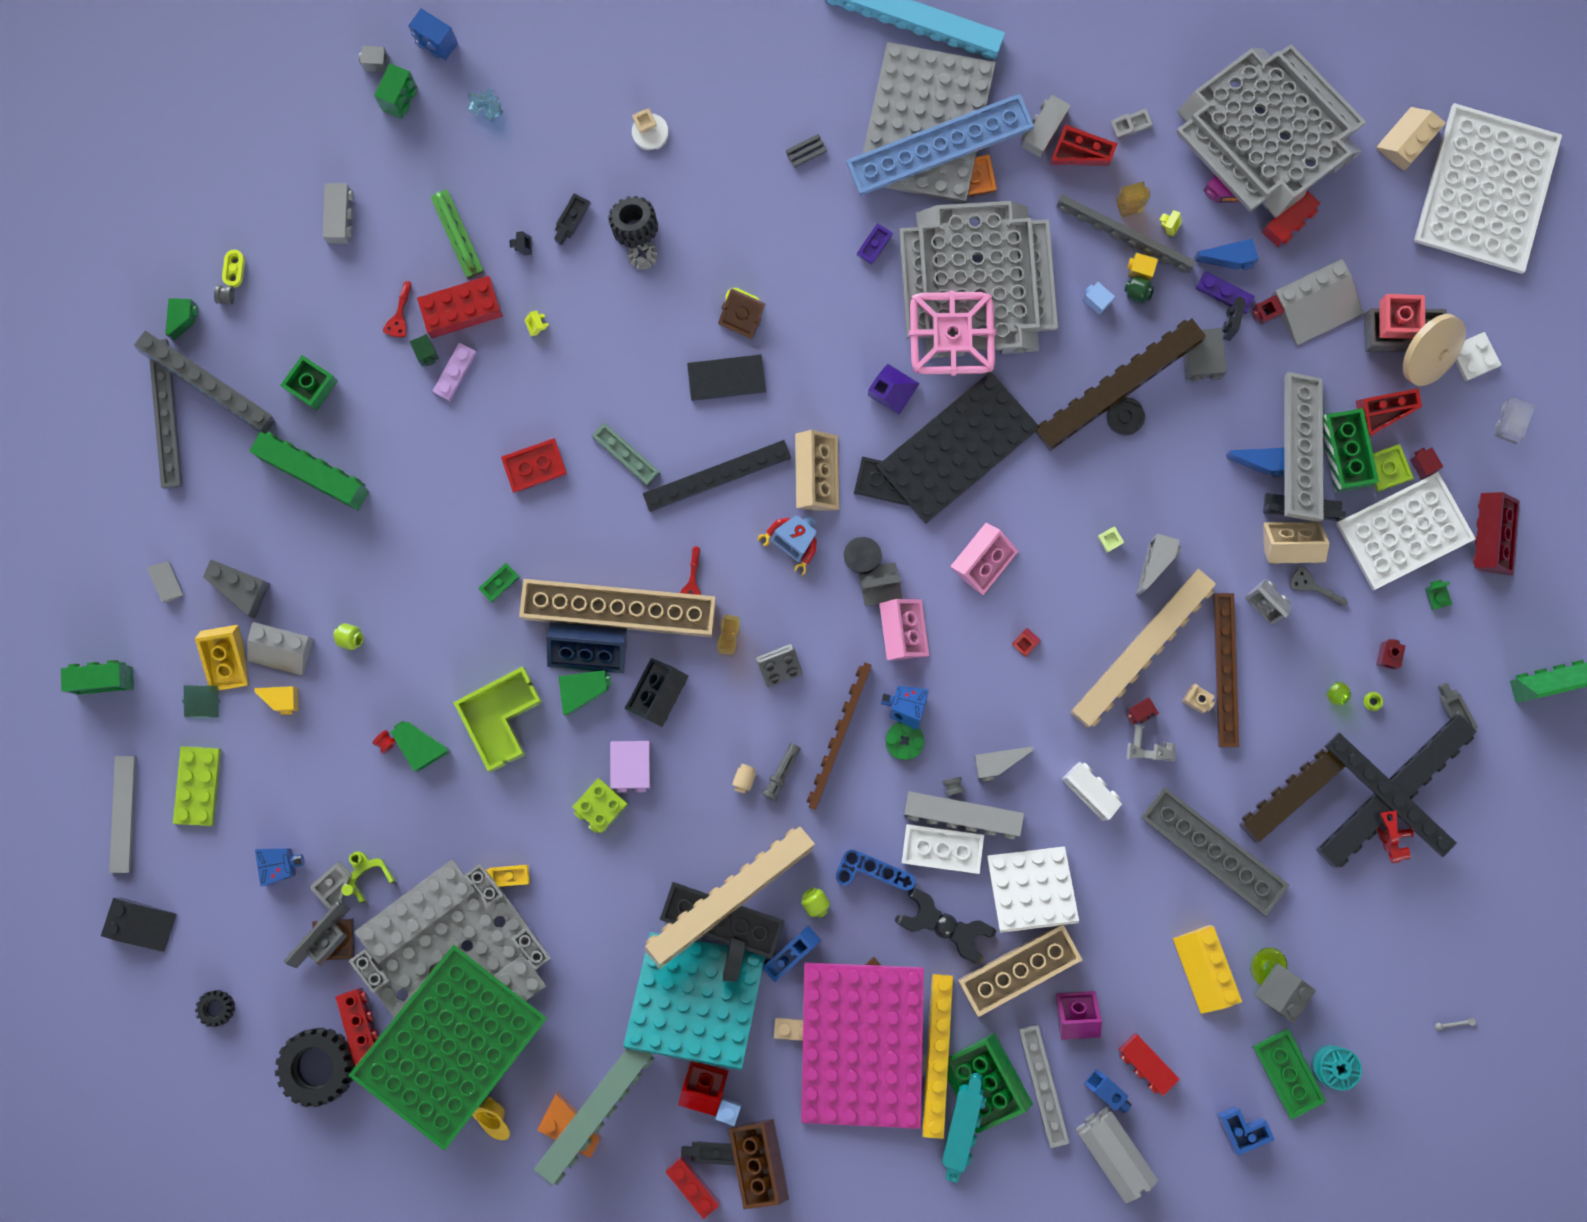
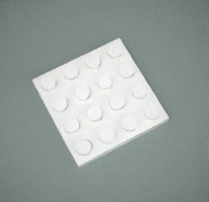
(1032, 889)

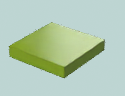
(1391, 468)

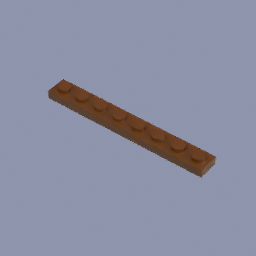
(1226, 670)
(835, 743)

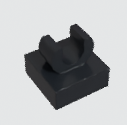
(522, 243)

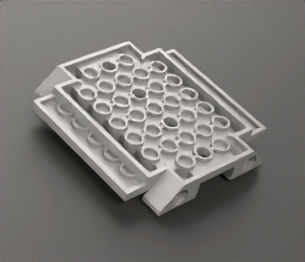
(1247, 146)
(1013, 271)
(432, 918)

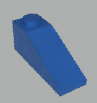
(1233, 255)
(1262, 460)
(791, 953)

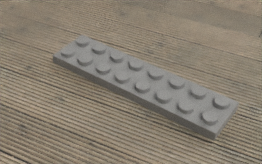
(1303, 446)

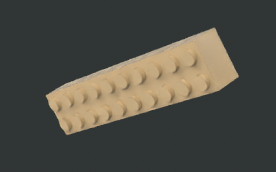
(618, 608)

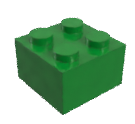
(396, 91)
(309, 383)

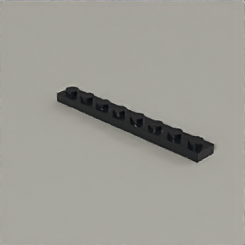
(717, 475)
(1390, 794)

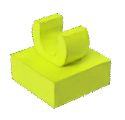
(1171, 222)
(534, 323)

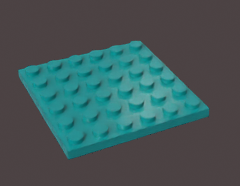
(690, 1010)

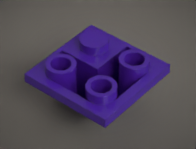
(892, 389)

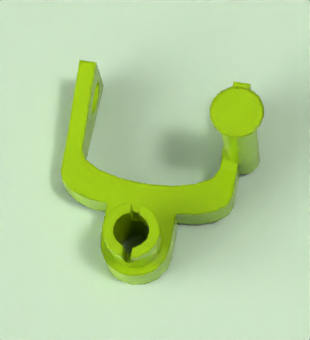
(361, 867)

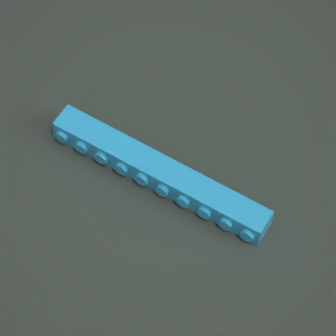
(931, 23)

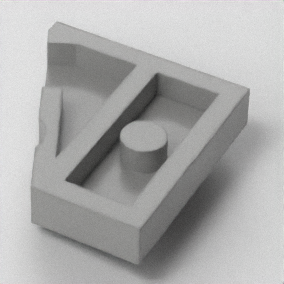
(329, 885)

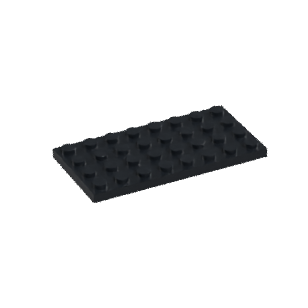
(957, 447)

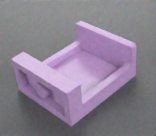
(630, 766)

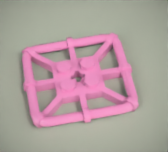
(943, 341)

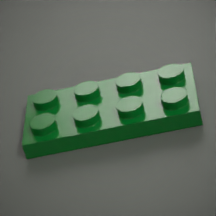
(1289, 1073)

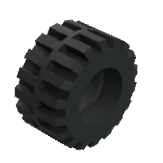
(630, 210)

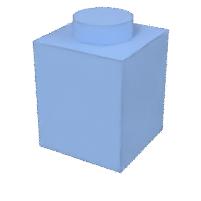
(1098, 297)
(728, 1111)

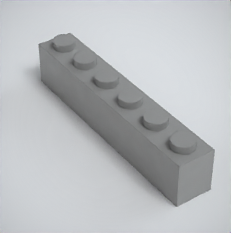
(964, 814)

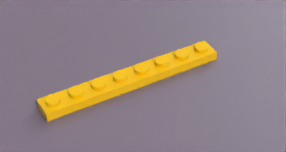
(937, 1056)

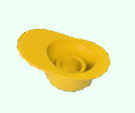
(491, 1118)

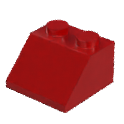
(703, 1088)

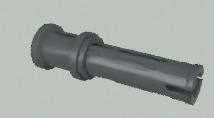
(777, 780)

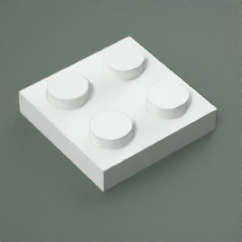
(1477, 357)

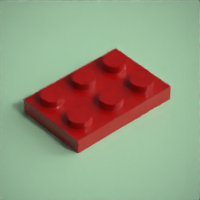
(534, 465)

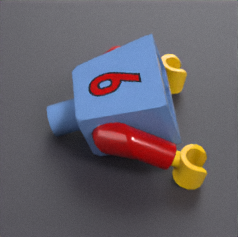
(794, 537)

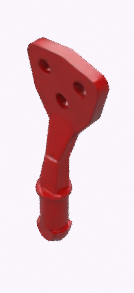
(398, 317)
(691, 585)

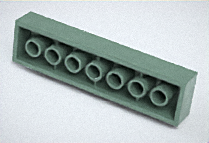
(590, 1116)

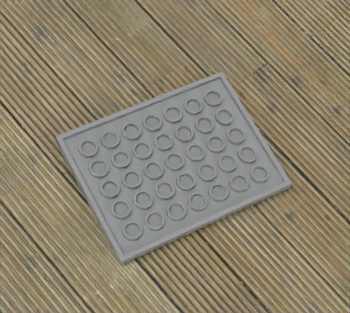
(922, 91)

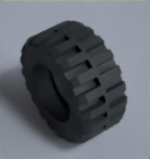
(289, 1067)

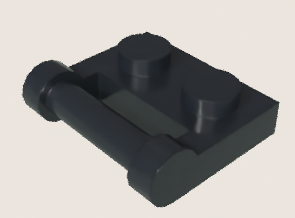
(1234, 319)

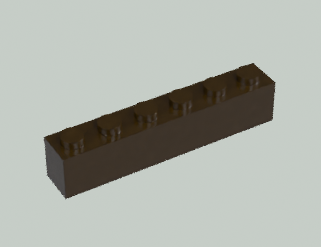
(1291, 796)

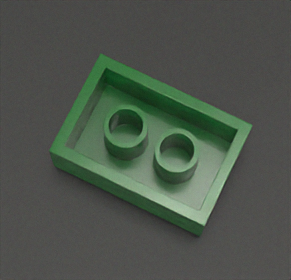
(97, 678)

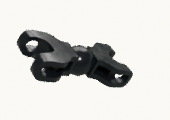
(945, 926)

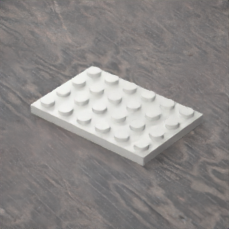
(1405, 531)

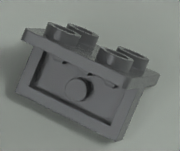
(881, 585)
(779, 665)

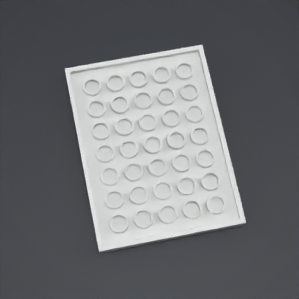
(1488, 188)

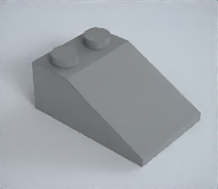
(1159, 555)
(1269, 602)

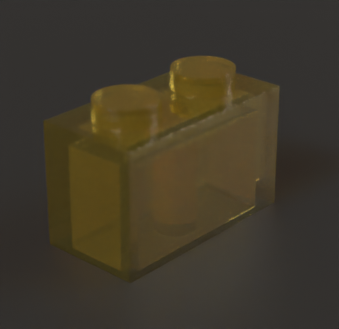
(1132, 199)

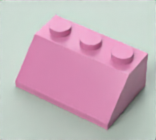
(984, 558)
(904, 629)

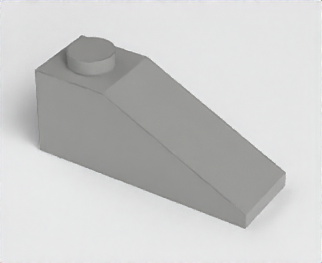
(995, 763)

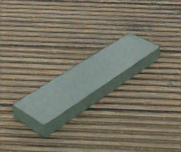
(625, 454)

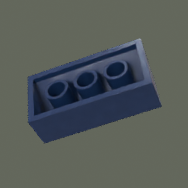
(586, 647)

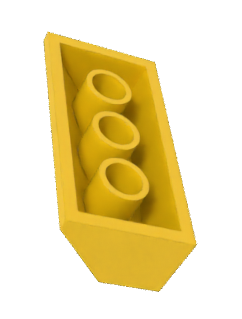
(1207, 969)

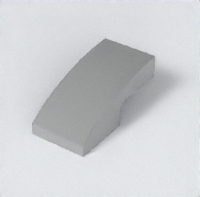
(1132, 124)

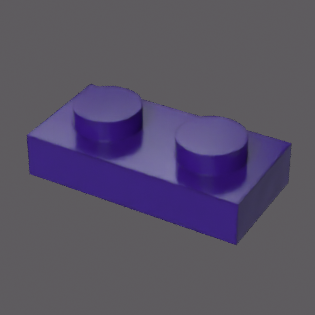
(874, 244)

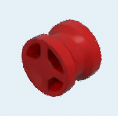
(384, 742)

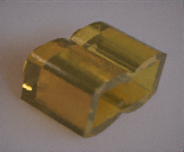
(730, 630)

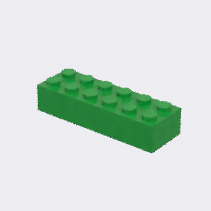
(309, 470)

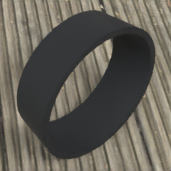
(733, 960)

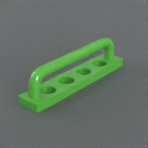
(456, 234)

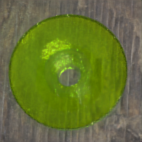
(1271, 957)

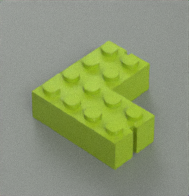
(488, 715)

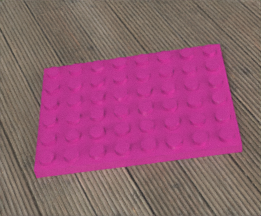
(862, 1045)

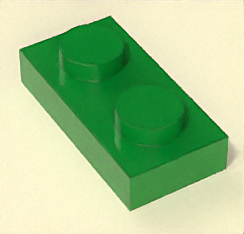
(499, 582)

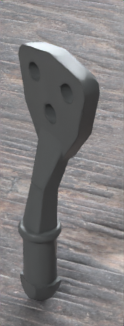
(1311, 585)

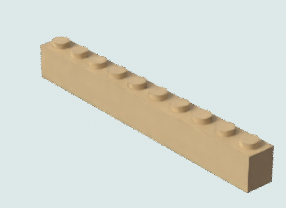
(1143, 647)
(729, 897)

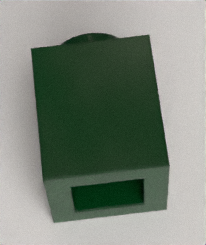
(424, 350)

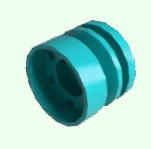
(1325, 1063)

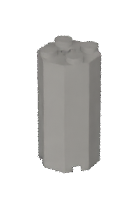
(1116, 1155)

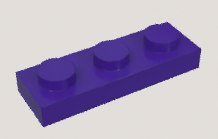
(1222, 290)

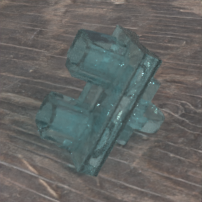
(486, 101)

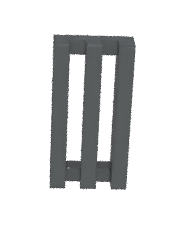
(816, 138)

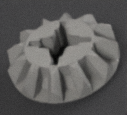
(640, 262)

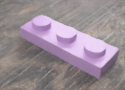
(454, 372)

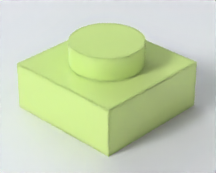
(1110, 539)

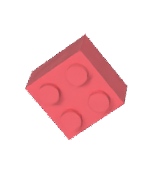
(1401, 315)

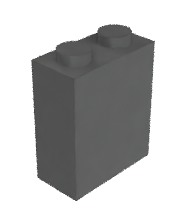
(1207, 358)

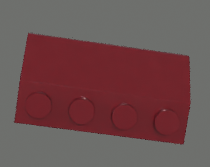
(1496, 533)

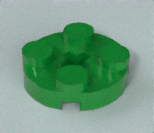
(902, 751)

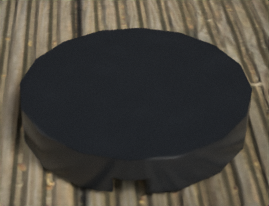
(1126, 417)
(862, 555)

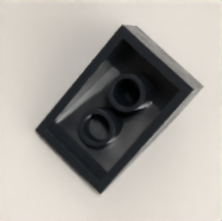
(138, 924)

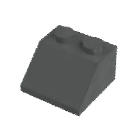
(1285, 993)

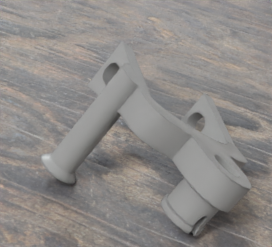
(1166, 753)

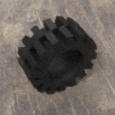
(223, 1017)

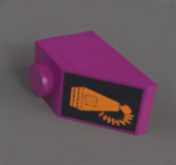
(1218, 192)

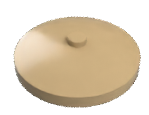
(1434, 349)

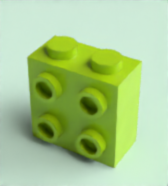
(599, 806)

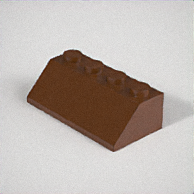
(758, 1164)

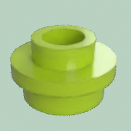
(1378, 699)

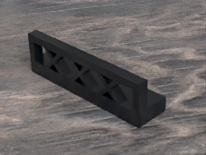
(1276, 505)

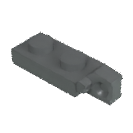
(1454, 704)

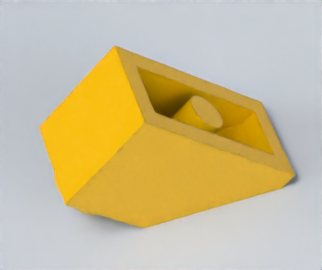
(280, 698)

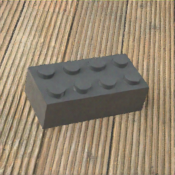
(1374, 343)

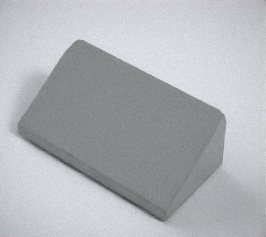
(165, 581)

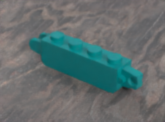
(962, 1128)

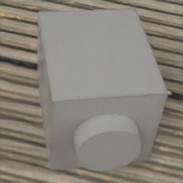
(373, 58)

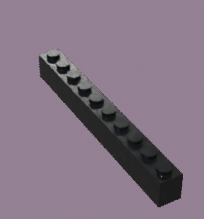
(1408, 779)

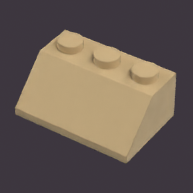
(1410, 136)
(1295, 542)

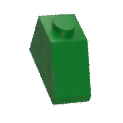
(180, 316)

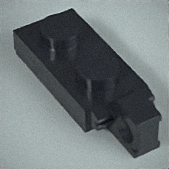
(571, 218)
(709, 1152)

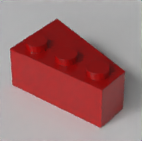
(1082, 148)
(1388, 408)

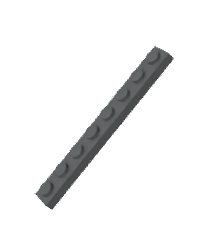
(1130, 236)
(166, 426)

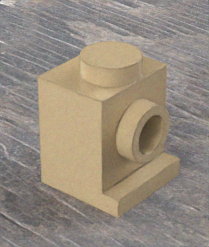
(1192, 696)

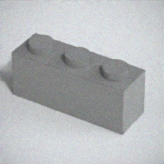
(1045, 125)
(337, 213)

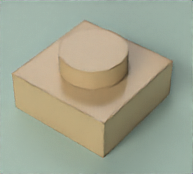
(644, 121)

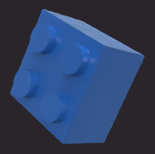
(432, 34)

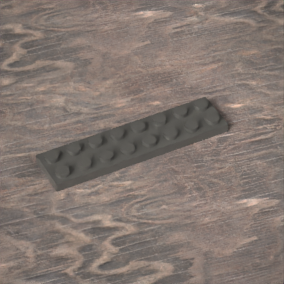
(1214, 851)

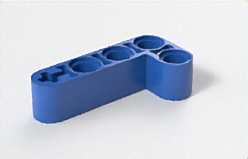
(876, 873)

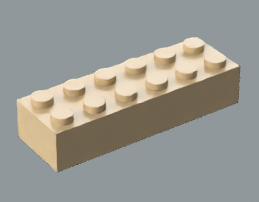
(1019, 970)

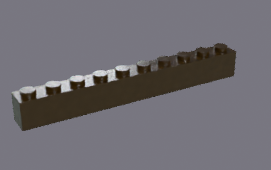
(1121, 384)

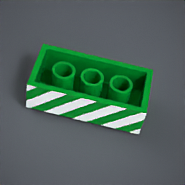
(1349, 450)

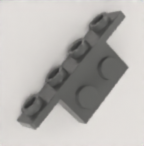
(321, 939)

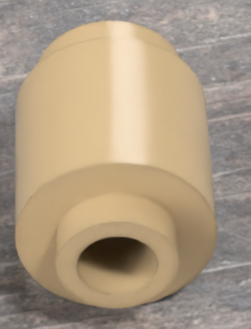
(744, 778)

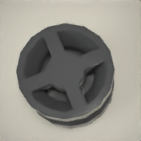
(224, 294)
(953, 786)

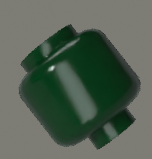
(1139, 290)

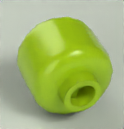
(348, 636)
(815, 902)

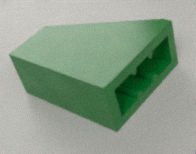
(581, 689)
(417, 745)

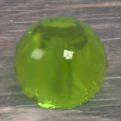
(1339, 693)

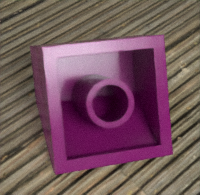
(1078, 1015)

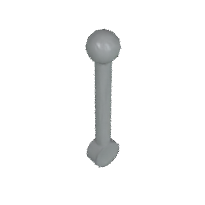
(1470, 1021)

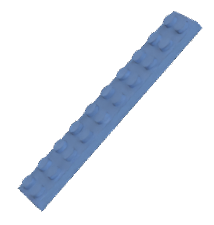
(940, 144)

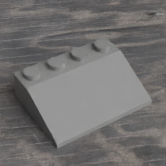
(1319, 302)

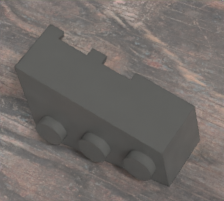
(239, 587)

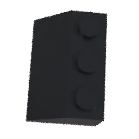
(656, 692)

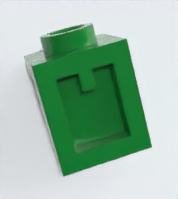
(1438, 594)

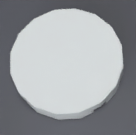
(653, 138)

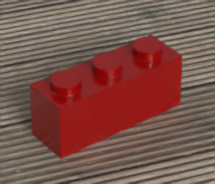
(1293, 219)
(1148, 1065)
(692, 1187)

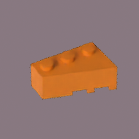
(558, 1117)

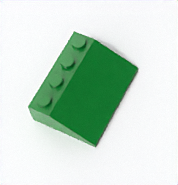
(1550, 682)
(1000, 1082)

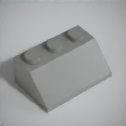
(278, 648)

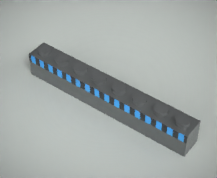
(204, 382)

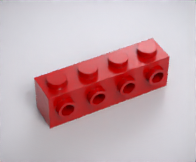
(357, 1022)

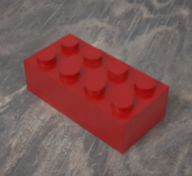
(459, 307)

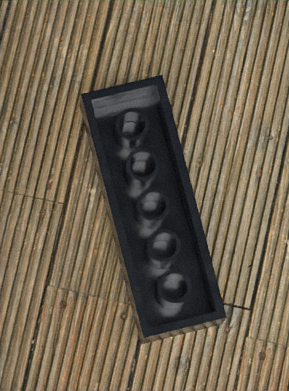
(745, 924)

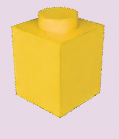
(1142, 266)

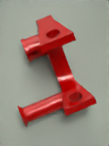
(1391, 837)

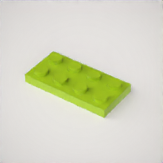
(197, 786)

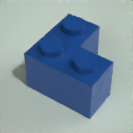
(1244, 1136)

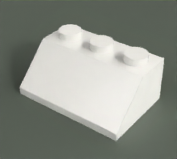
(1092, 791)

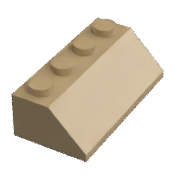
(817, 471)

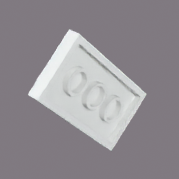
(942, 849)

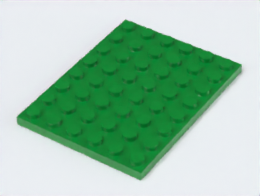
(448, 1047)

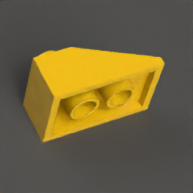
(223, 657)

